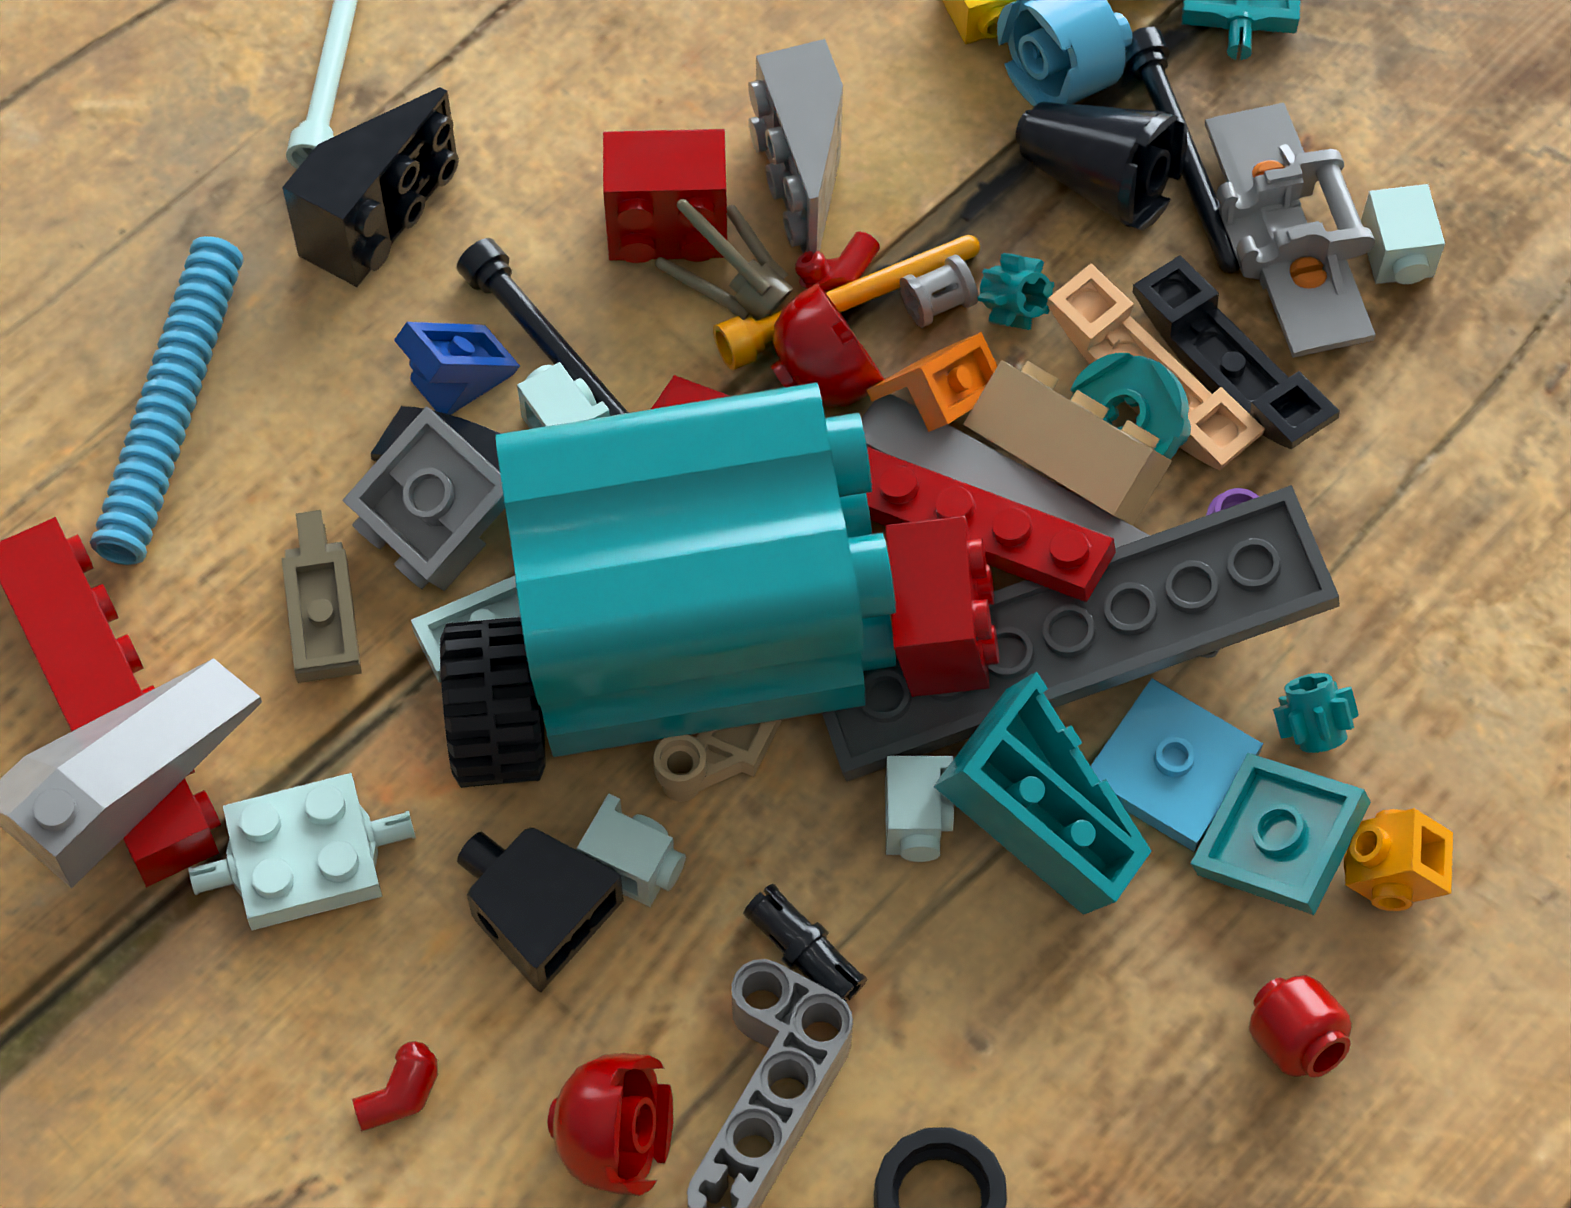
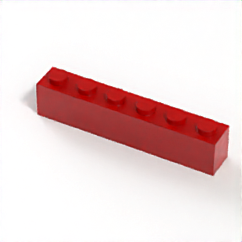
(94, 676)

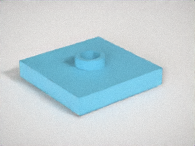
(1173, 763)

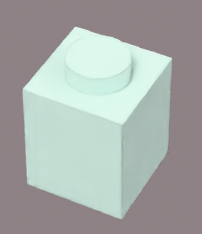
(1404, 234)

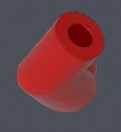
(840, 270)
(405, 1091)

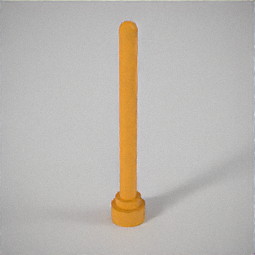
(742, 339)

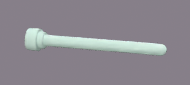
(316, 127)

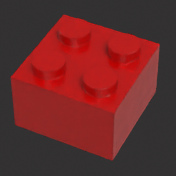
(645, 180)
(941, 606)

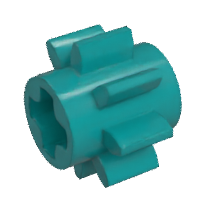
(1015, 291)
(1316, 712)

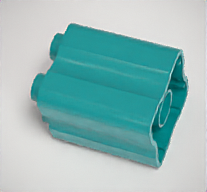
(696, 567)

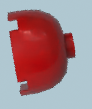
(821, 348)
(613, 1122)

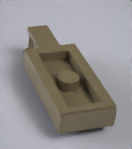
(320, 604)

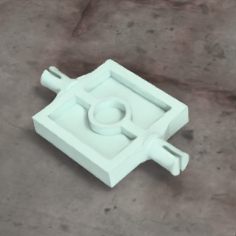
(301, 851)

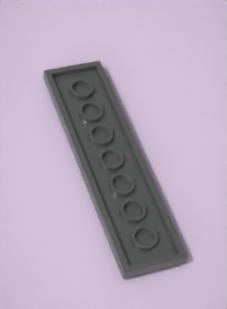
(1150, 611)

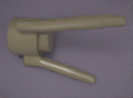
(758, 286)

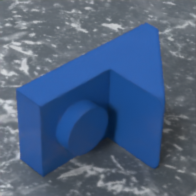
(454, 362)

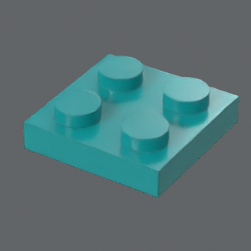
(1281, 833)

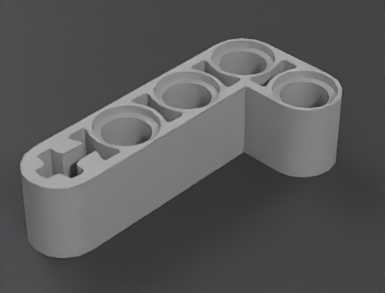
(789, 1056)

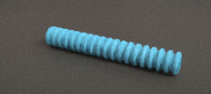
(167, 401)

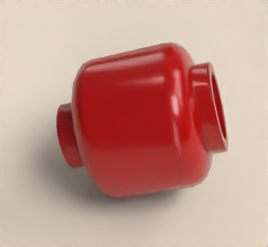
(1300, 1026)

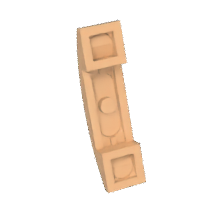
(1100, 324)

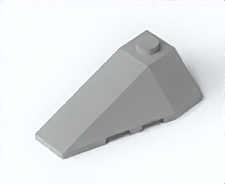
(103, 778)

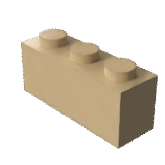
(1069, 439)

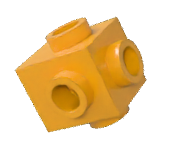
(1399, 859)

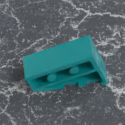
(1043, 800)

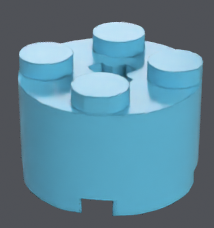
(1063, 48)

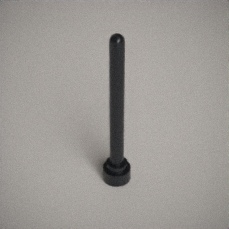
(1148, 61)
(487, 268)

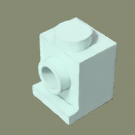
(554, 398)
(915, 808)
(634, 849)

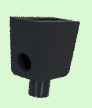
(538, 899)

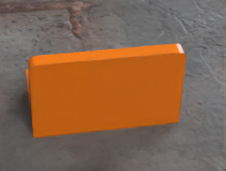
(944, 381)

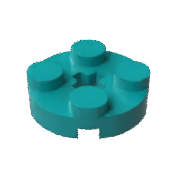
(1141, 384)

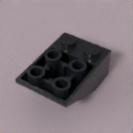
(370, 185)

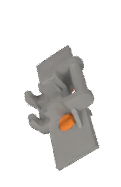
(1271, 238)

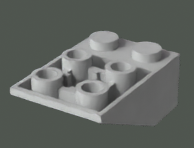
(800, 130)

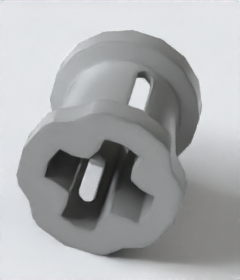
(918, 291)

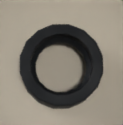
(940, 1144)

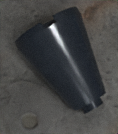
(1107, 155)

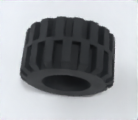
(490, 704)

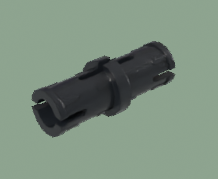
(803, 943)

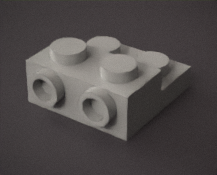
(428, 501)

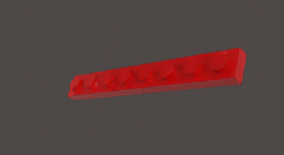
(1013, 534)

